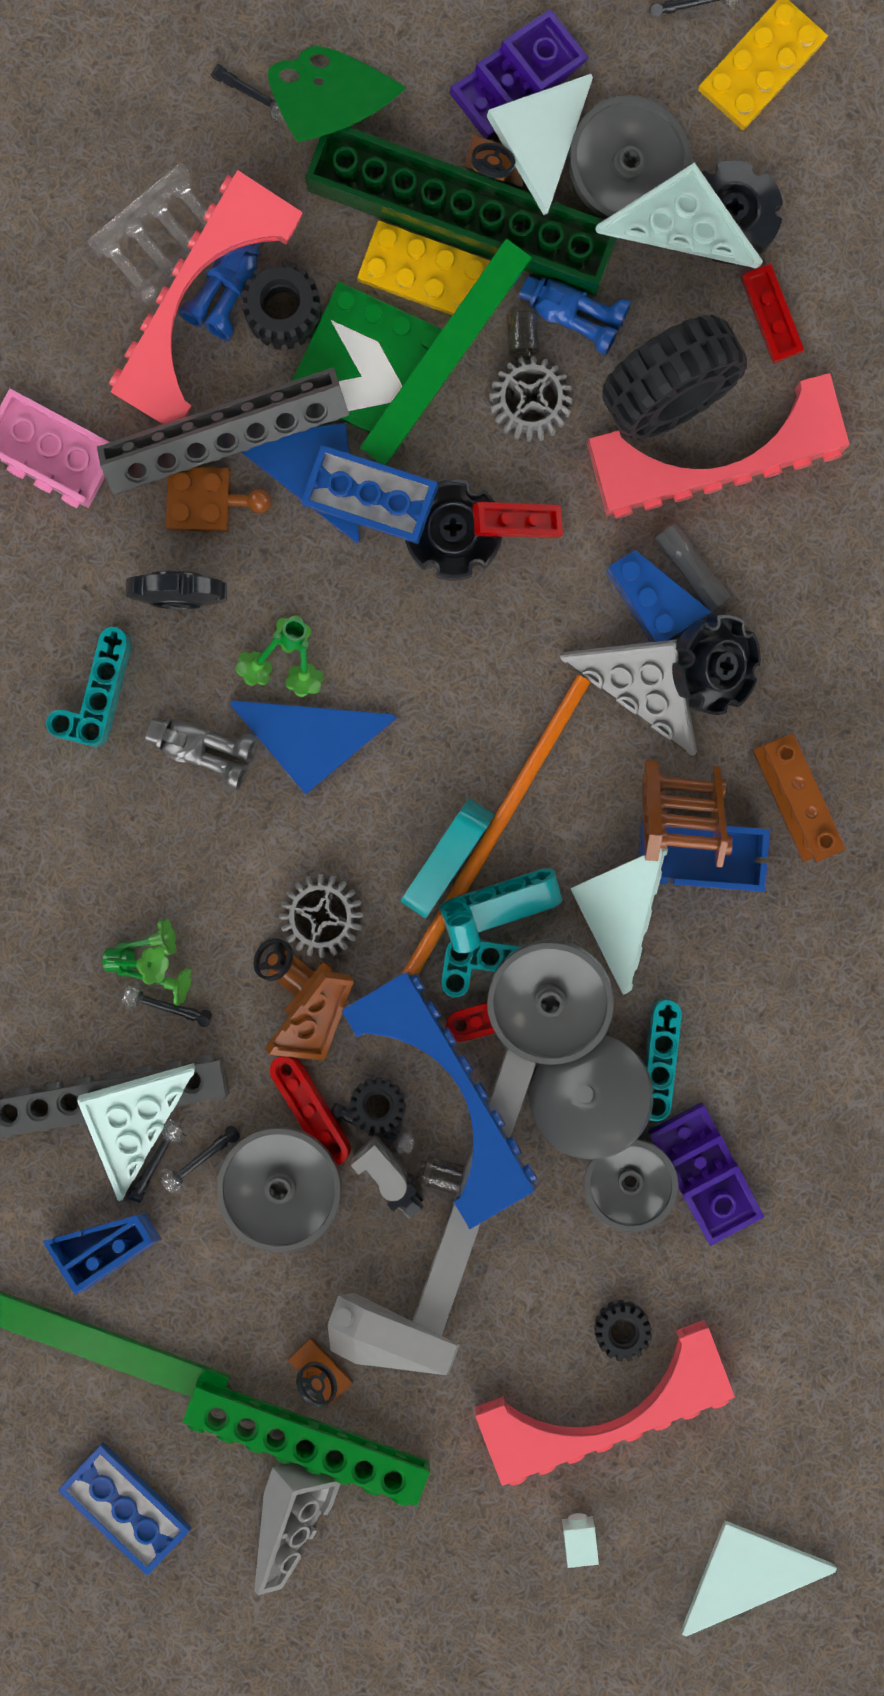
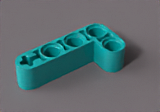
(96, 686)
(447, 858)
(498, 905)
(472, 961)
(665, 1058)

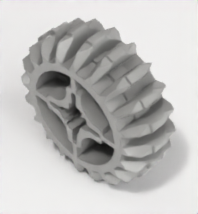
(546, 378)
(313, 942)

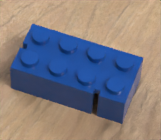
(699, 867)

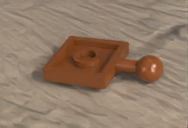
(203, 500)

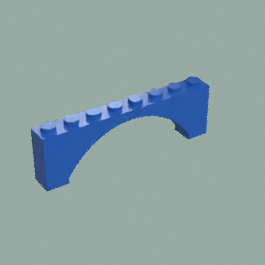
(496, 1171)

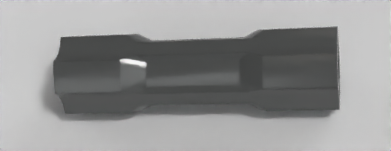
(680, 550)

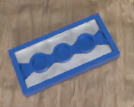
(369, 494)
(124, 1508)

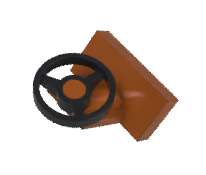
(493, 161)
(287, 970)
(318, 1374)

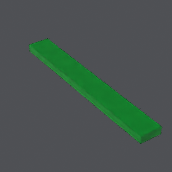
(446, 352)
(104, 1346)

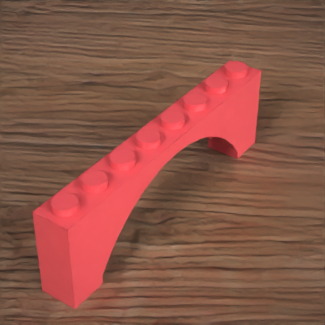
(241, 218)
(634, 480)
(529, 1446)

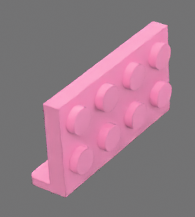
(49, 450)

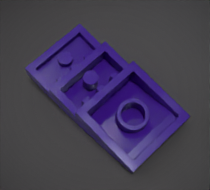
(526, 63)
(707, 1174)

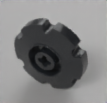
(751, 197)
(458, 554)
(176, 590)
(716, 664)

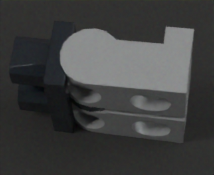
(390, 1176)

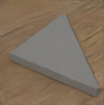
(642, 683)

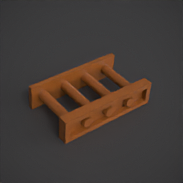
(798, 799)
(656, 818)

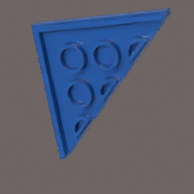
(293, 459)
(309, 739)

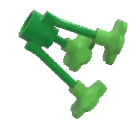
(291, 635)
(153, 962)

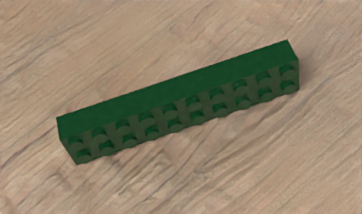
(458, 206)

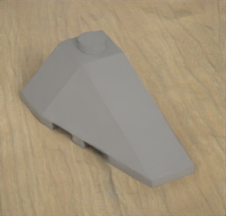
(385, 1339)
(289, 1511)

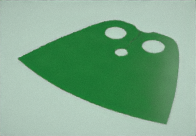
(346, 97)

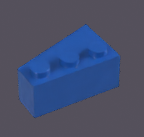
(654, 598)
(100, 1250)

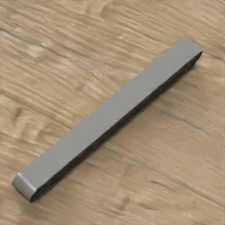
(457, 1237)

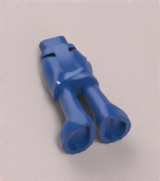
(232, 272)
(559, 304)

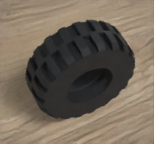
(674, 377)

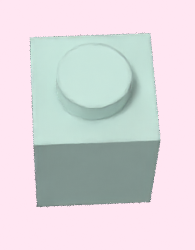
(580, 1540)

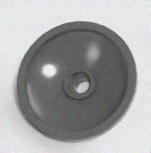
(635, 1205)

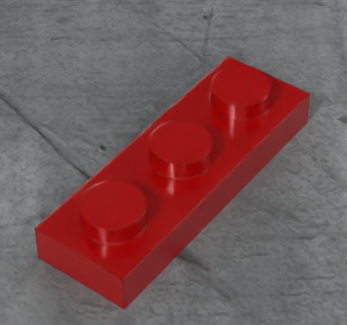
(772, 313)
(517, 520)

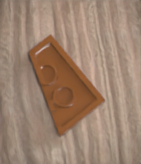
(314, 1019)

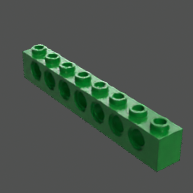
(298, 1427)

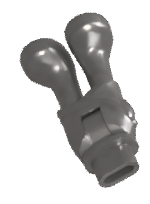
(188, 743)

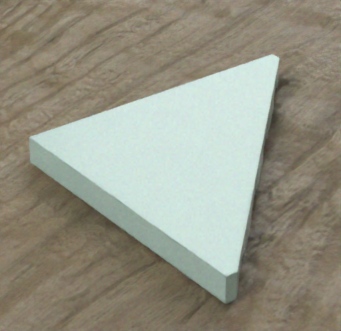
(540, 134)
(683, 217)
(620, 911)
(129, 1120)
(747, 1572)

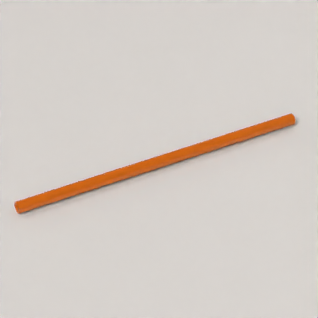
(500, 819)

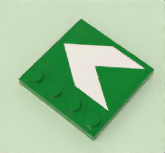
(370, 351)

